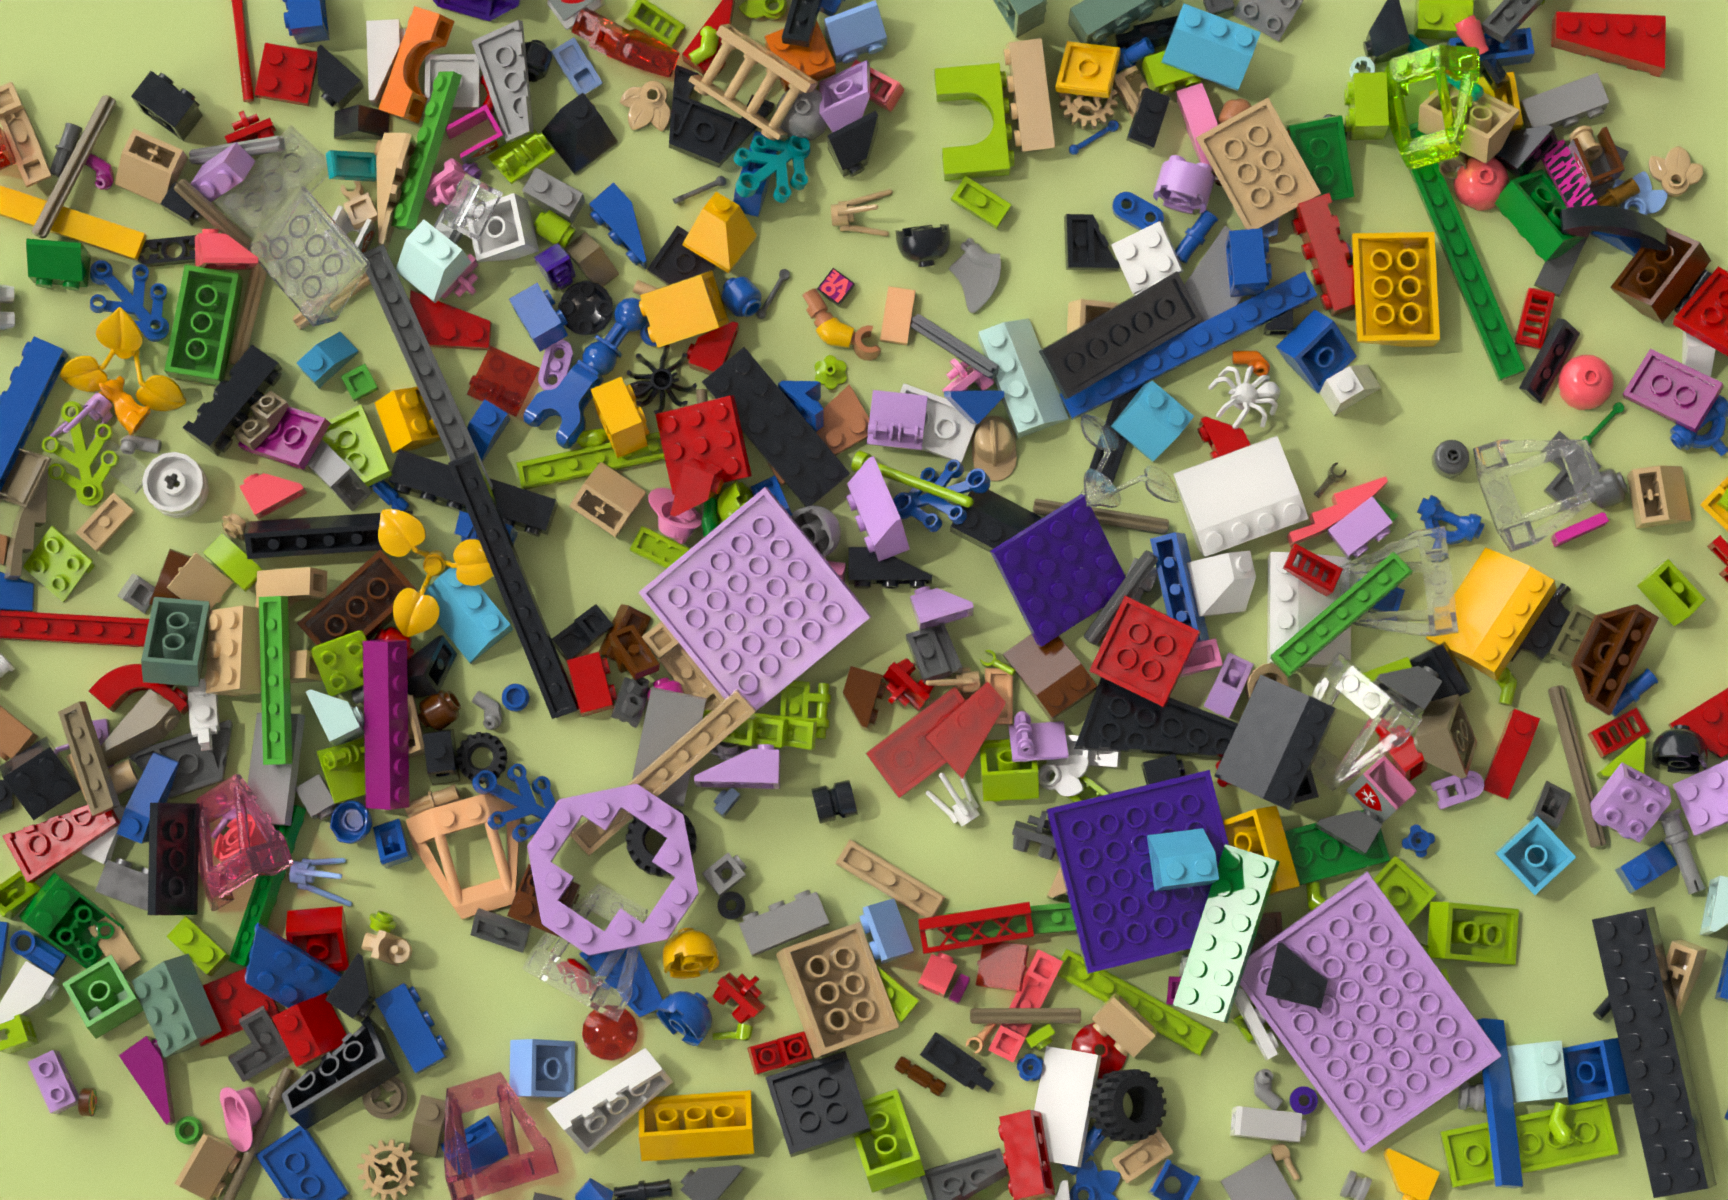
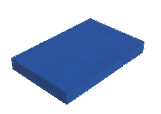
(301, 1168)

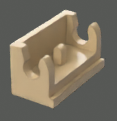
(1129, 88)

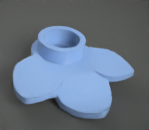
(1648, 200)

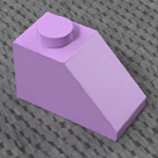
(1228, 685)

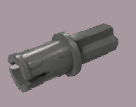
(65, 148)

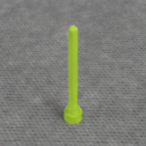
(912, 481)

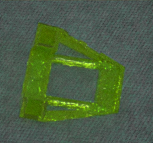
(1438, 61)

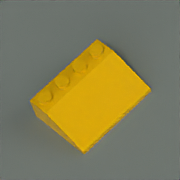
(1396, 288)
(1496, 611)

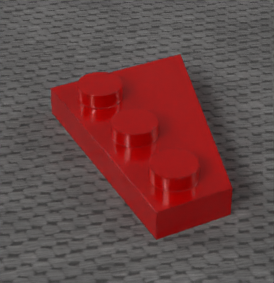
(450, 326)

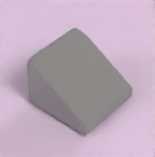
(137, 593)

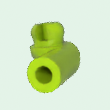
(1508, 684)

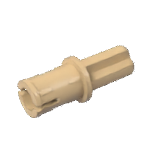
(433, 800)

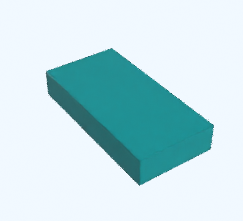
(351, 165)

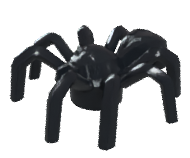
(660, 381)

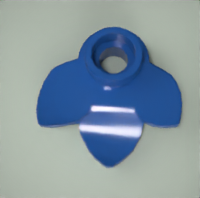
(1098, 1184)

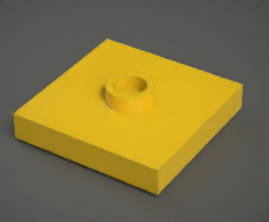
(1088, 69)

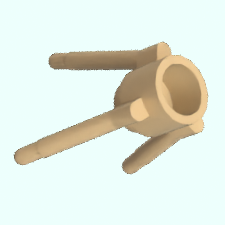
(844, 213)
(966, 682)

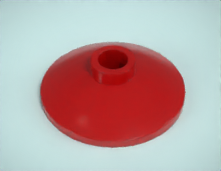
(1088, 1038)

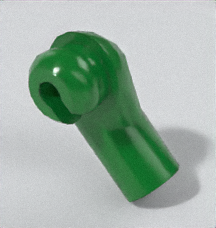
(709, 516)

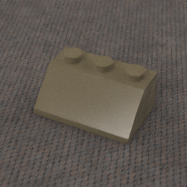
(1446, 736)

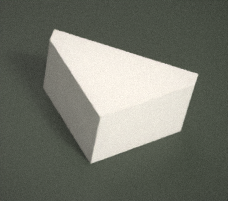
(1697, 354)

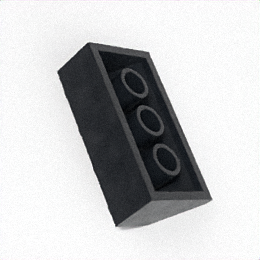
(992, 520)

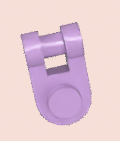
(1466, 789)

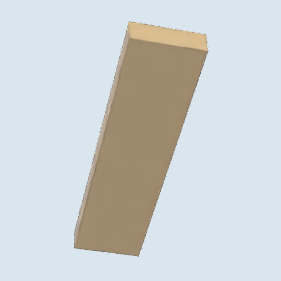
(890, 880)

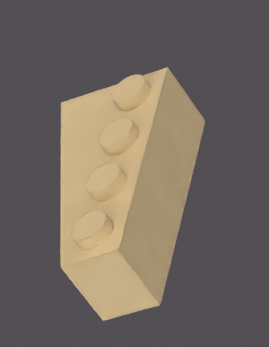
(1030, 95)

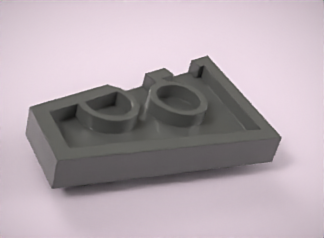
(964, 1177)

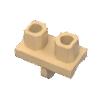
(387, 947)

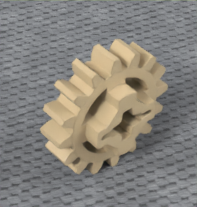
(1094, 109)
(382, 1181)

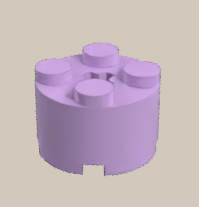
(1184, 185)

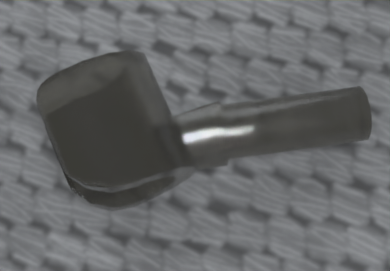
(1332, 477)

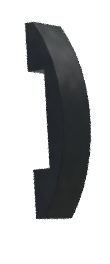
(1614, 220)

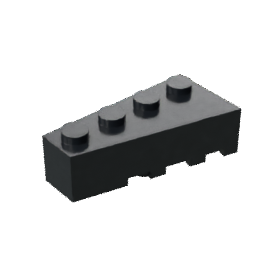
(233, 400)
(343, 1076)

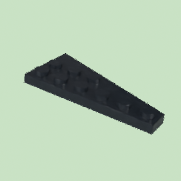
(1134, 724)

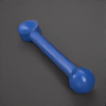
(1112, 126)

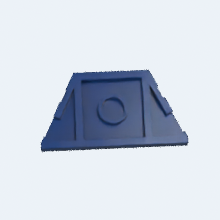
(286, 970)

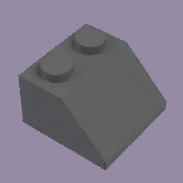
(1410, 686)

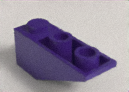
(556, 267)

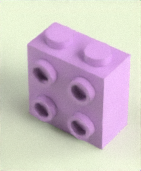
(1630, 802)

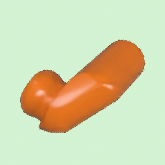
(1252, 358)

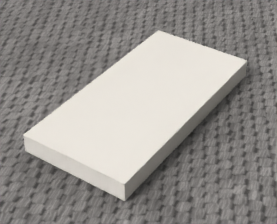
(1064, 1102)

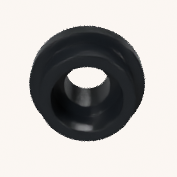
(737, 912)

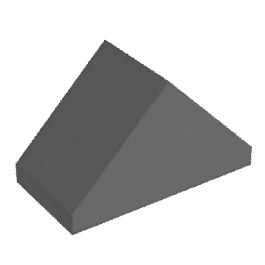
(1550, 805)

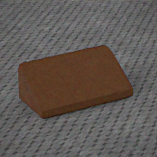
(624, 617)

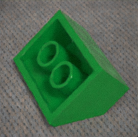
(1534, 209)

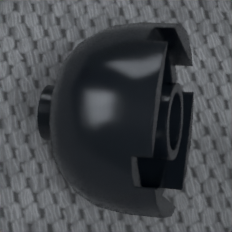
(923, 243)
(1680, 750)

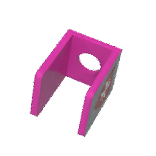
(468, 122)

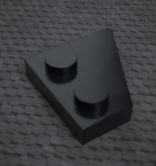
(1086, 245)
(1294, 979)

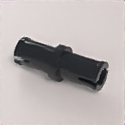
(644, 1190)

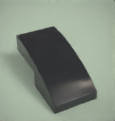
(582, 633)

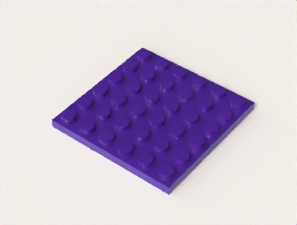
(1110, 871)

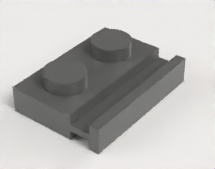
(933, 653)

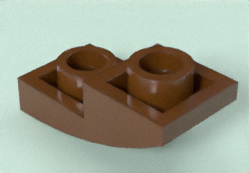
(168, 572)

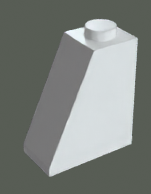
(1348, 387)
(1267, 1124)

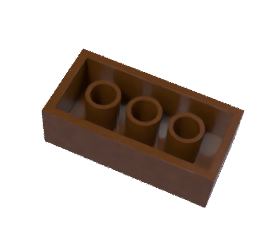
(358, 603)

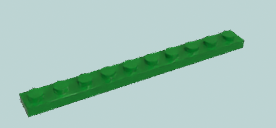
(1466, 268)

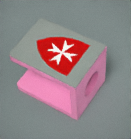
(1381, 789)

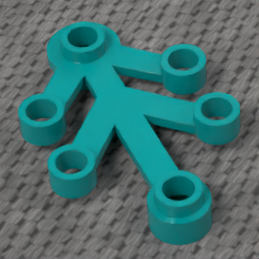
(792, 149)

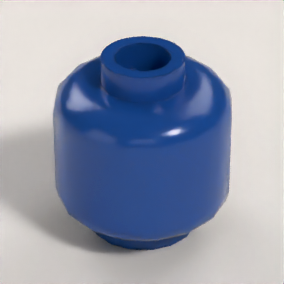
(741, 297)

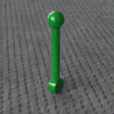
(1616, 409)

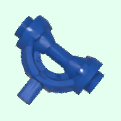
(1685, 438)
(1467, 526)

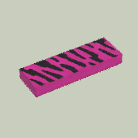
(1567, 176)

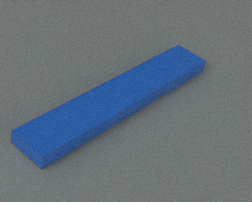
(1501, 1110)

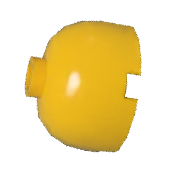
(689, 953)

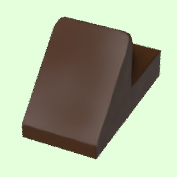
(632, 653)

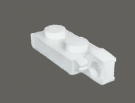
(203, 714)

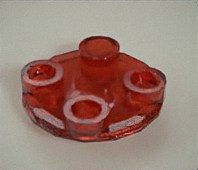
(607, 1037)

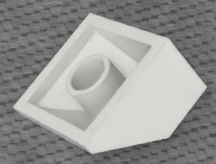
(1222, 583)

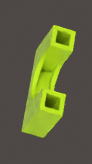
(984, 85)

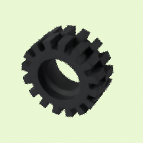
(476, 741)

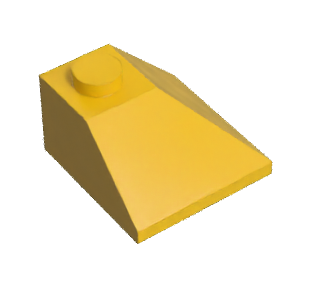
(720, 233)

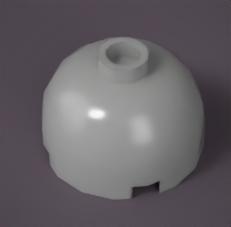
(804, 116)
(820, 527)

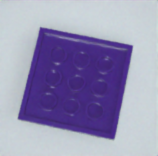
(1059, 569)

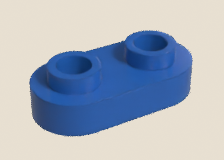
(1136, 214)

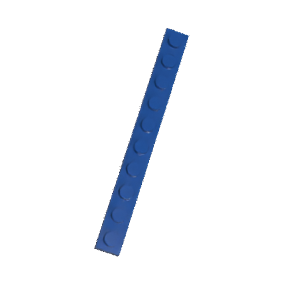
(1194, 343)

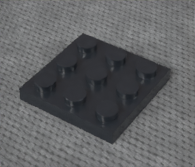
(818, 1104)

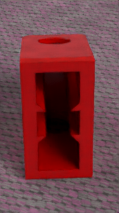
(1404, 757)

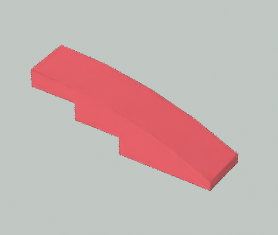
(1344, 503)

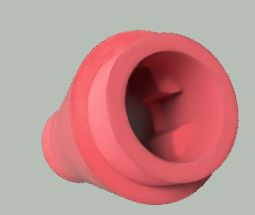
(1471, 33)

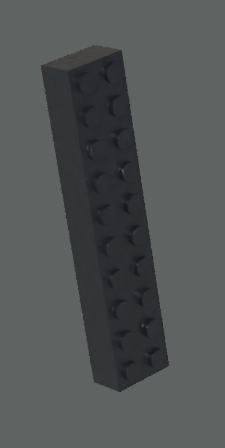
(1654, 1052)

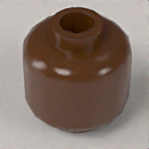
(439, 710)

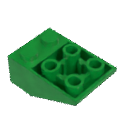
(63, 918)

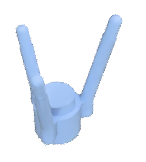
(305, 873)

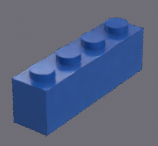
(1175, 581)

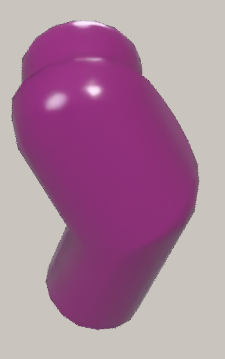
(103, 170)

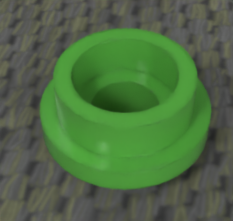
(180, 1130)

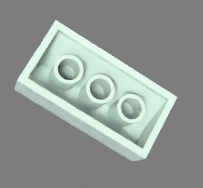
(1023, 376)

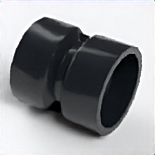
(834, 801)

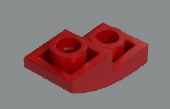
(779, 1053)

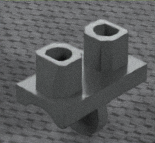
(631, 700)
(1025, 832)

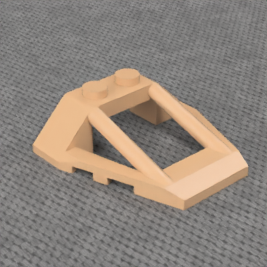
(458, 816)

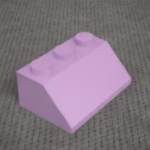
(876, 512)

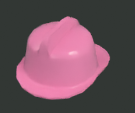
(676, 527)
(241, 1114)

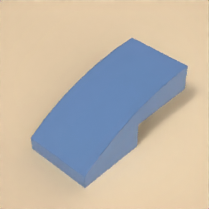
(576, 67)

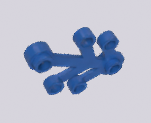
(132, 303)
(909, 503)
(525, 803)

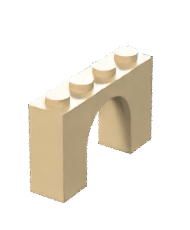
(298, 585)

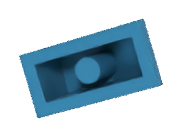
(327, 358)

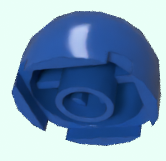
(687, 1015)

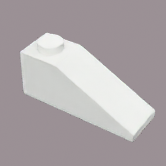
(382, 49)
(28, 992)

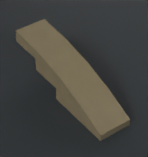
(23, 530)

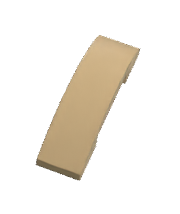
(22, 137)
(681, 665)

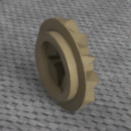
(397, 1101)

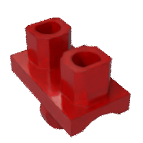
(258, 130)
(904, 687)
(743, 992)

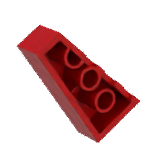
(1614, 38)
(1326, 253)

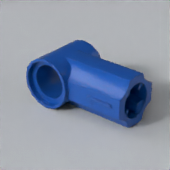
(39, 953)

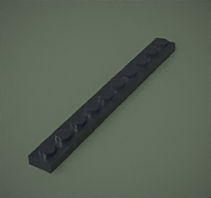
(513, 585)

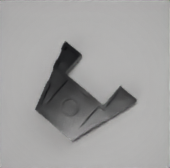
(703, 130)

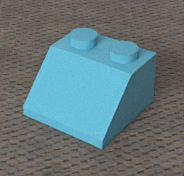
(1152, 420)
(1535, 855)

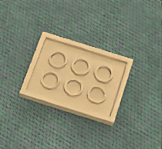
(1258, 165)

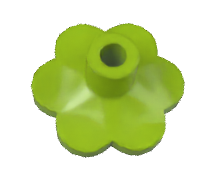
(830, 379)

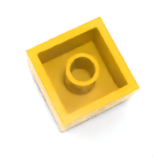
(620, 416)

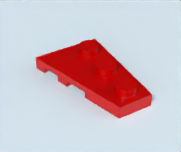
(966, 728)

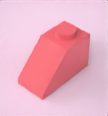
(269, 493)
(938, 974)

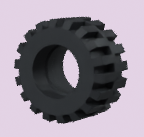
(637, 849)
(1146, 1103)

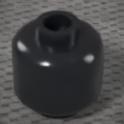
(538, 60)

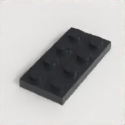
(173, 859)

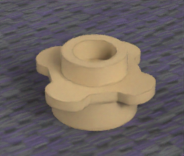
(234, 526)

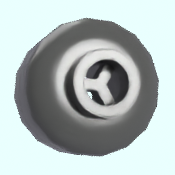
(1448, 467)
(1615, 489)

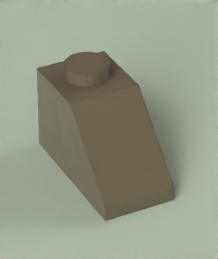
(428, 1126)

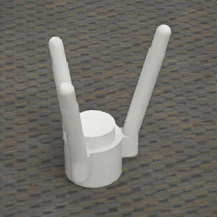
(964, 810)

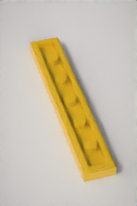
(73, 224)

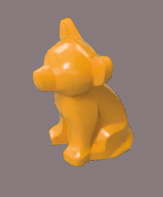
(126, 409)

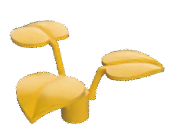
(124, 339)
(413, 609)

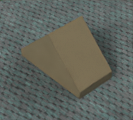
(591, 260)

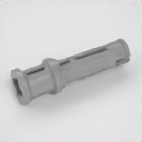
(1677, 838)

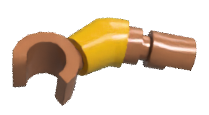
(835, 332)

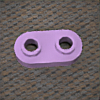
(553, 366)

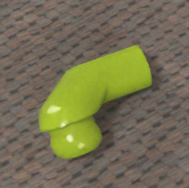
(708, 45)
(592, 438)
(1314, 895)
(1558, 1125)

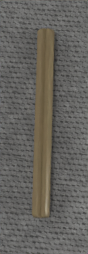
(74, 166)
(1576, 764)

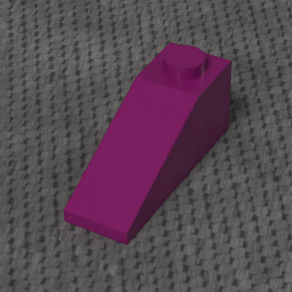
(151, 1073)

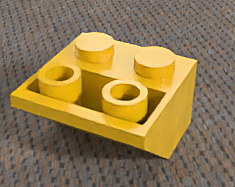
(406, 420)

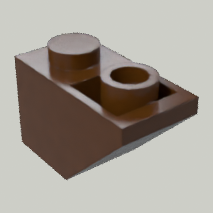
(861, 693)

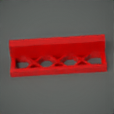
(972, 917)

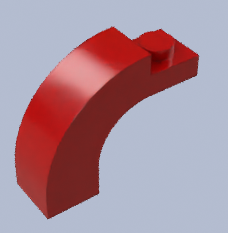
(126, 680)

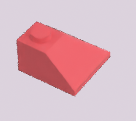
(221, 252)

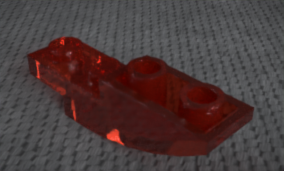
(625, 45)

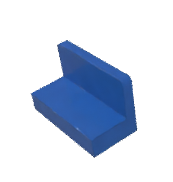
(483, 1144)

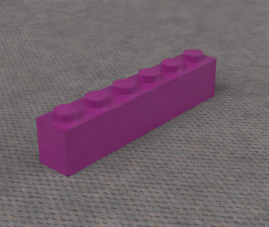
(386, 724)

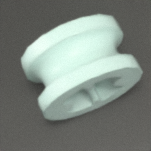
(1362, 60)

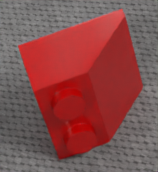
(320, 934)
(310, 1030)

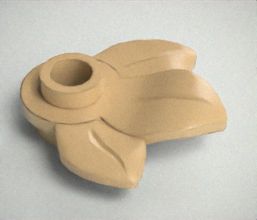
(645, 110)
(1676, 168)

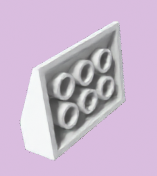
(1240, 496)
(1295, 604)

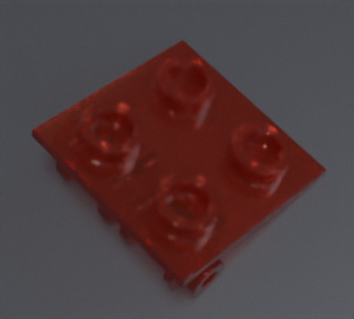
(503, 380)

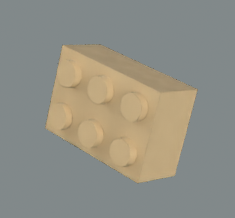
(233, 652)

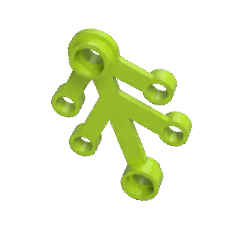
(82, 458)

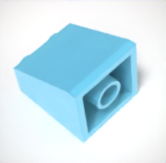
(1182, 859)

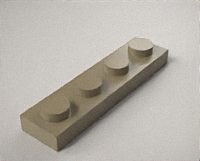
(89, 758)

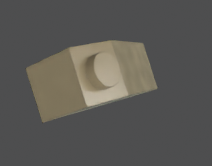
(143, 726)

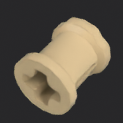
(1588, 144)

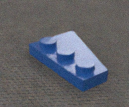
(644, 996)

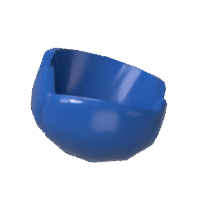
(351, 822)

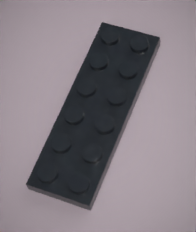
(1120, 335)
(777, 428)

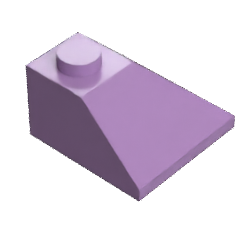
(845, 96)
(938, 607)

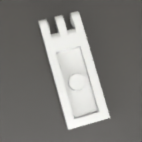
(1253, 1018)

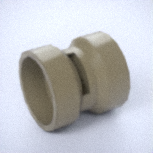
(1449, 167)

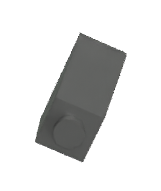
(1352, 829)
(709, 1182)

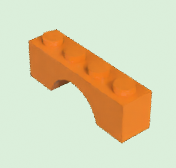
(423, 35)

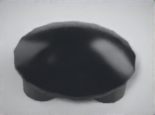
(586, 307)

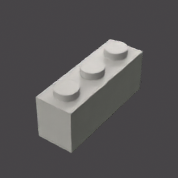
(1565, 104)
(783, 922)

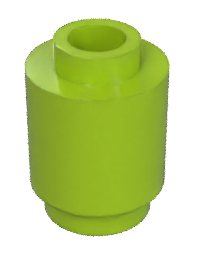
(554, 228)

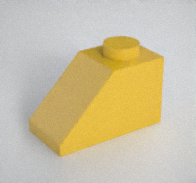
(1409, 1176)

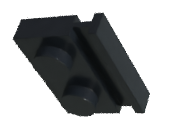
(1443, 662)

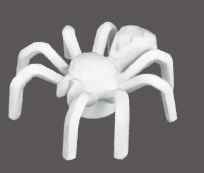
(1245, 394)

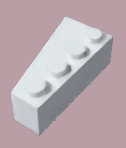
(610, 1099)

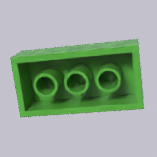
(203, 325)

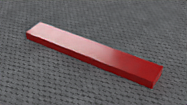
(73, 628)

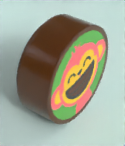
(87, 1102)

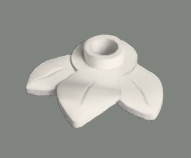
(1066, 774)

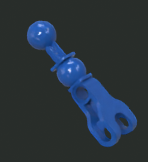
(574, 391)

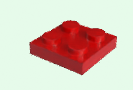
(286, 74)

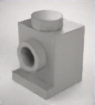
(714, 872)

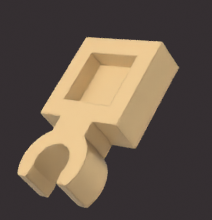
(359, 207)

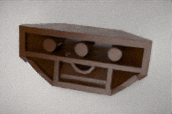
(1611, 654)

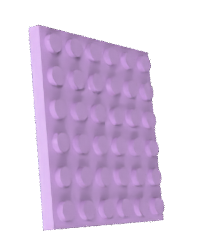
(755, 602)

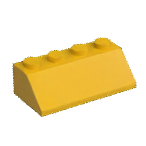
(696, 1126)

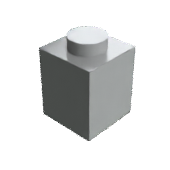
(316, 797)

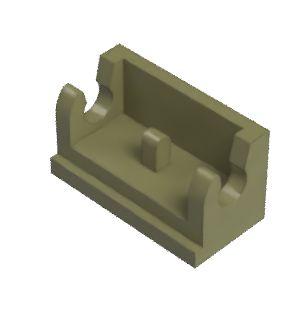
(1571, 635)

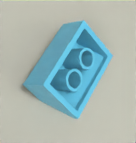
(1210, 47)
(467, 615)

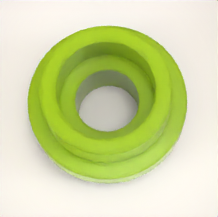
(382, 921)

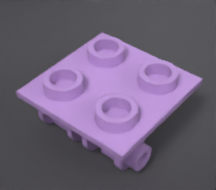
(897, 420)
(1037, 740)

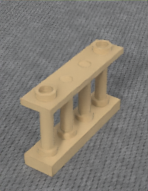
(776, 69)

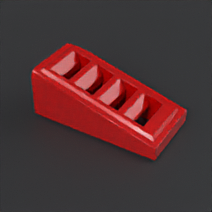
(1540, 295)
(1333, 571)
(1599, 742)

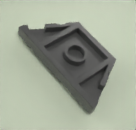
(196, 767)

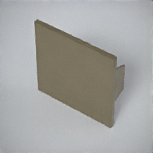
(24, 478)

